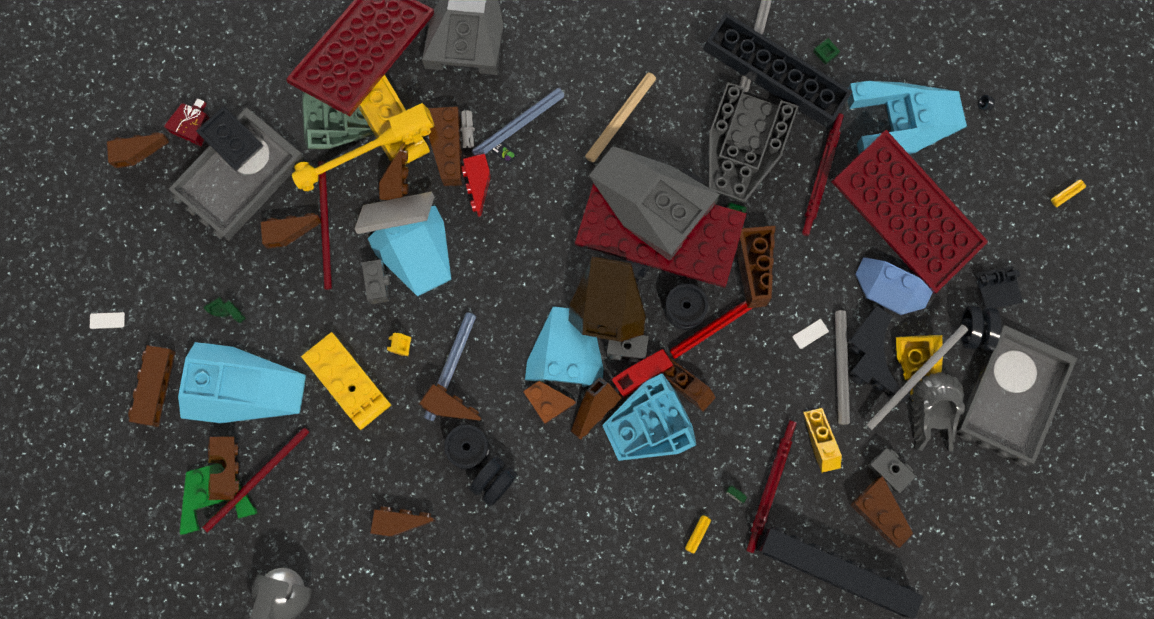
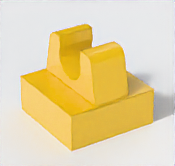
(400, 344)

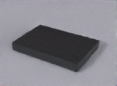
(230, 138)

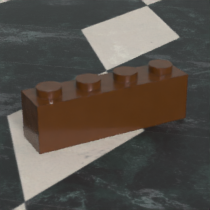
(152, 386)

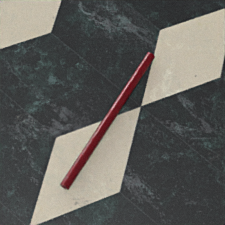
(325, 229)
(256, 479)

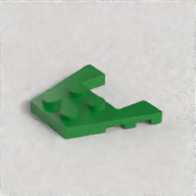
(196, 497)

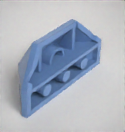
(892, 286)

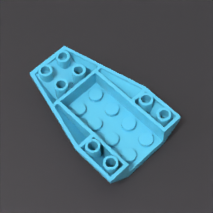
(235, 386)

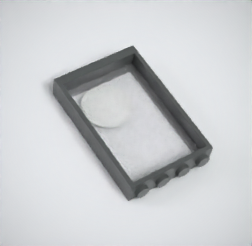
(229, 196)
(1016, 396)

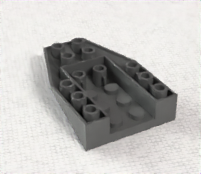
(464, 35)
(746, 141)
(652, 198)

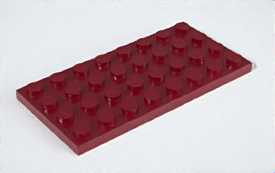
(359, 51)
(909, 211)
(704, 254)

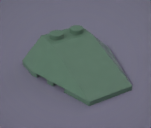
(328, 127)

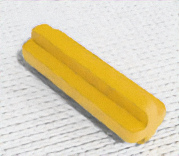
(1068, 193)
(698, 534)

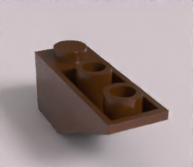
(132, 150)
(393, 181)
(285, 231)
(689, 386)
(596, 403)
(441, 404)
(392, 523)

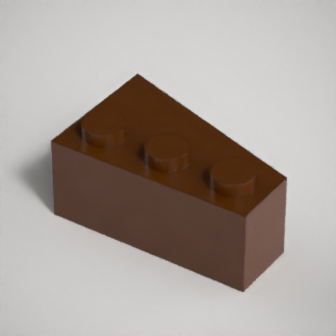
(883, 513)

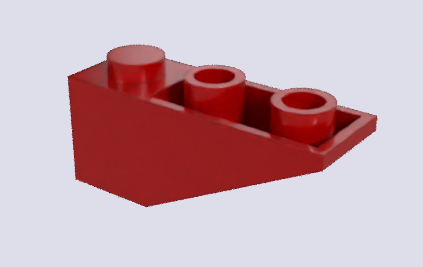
(479, 177)
(636, 375)

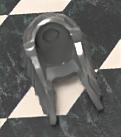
(936, 405)

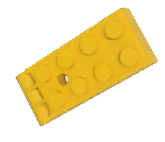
(378, 108)
(339, 373)

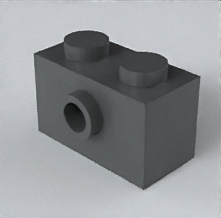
(376, 281)
(630, 349)
(892, 469)

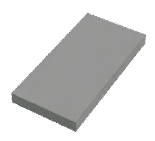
(394, 212)

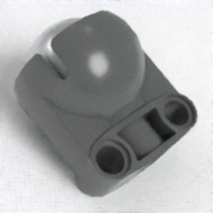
(279, 595)

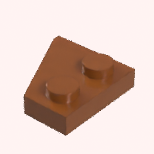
(547, 401)

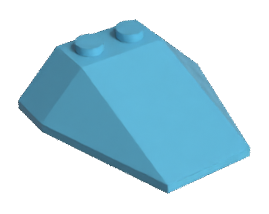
(415, 252)
(564, 353)
(650, 423)

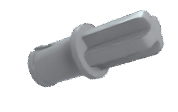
(467, 129)

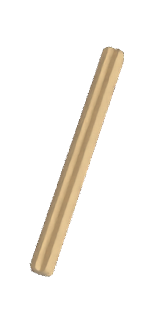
(620, 117)

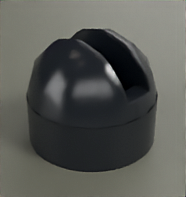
(988, 101)

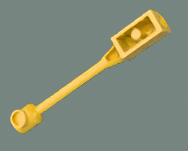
(402, 129)

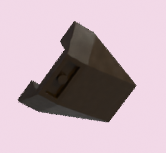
(608, 302)

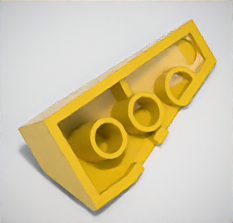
(916, 351)

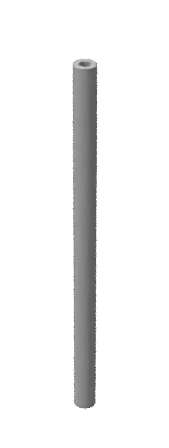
(917, 377)

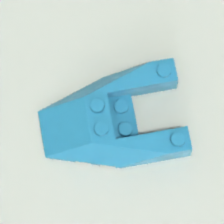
(915, 112)

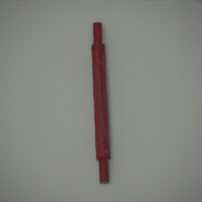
(822, 175)
(771, 487)

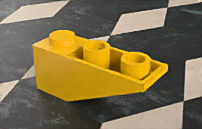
(822, 440)

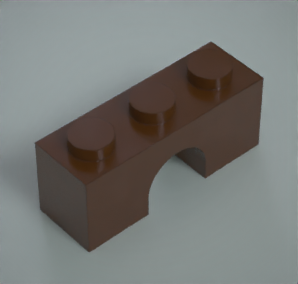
(223, 485)

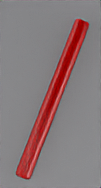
(709, 330)

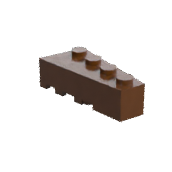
(446, 144)
(756, 264)

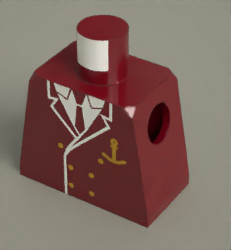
(187, 120)

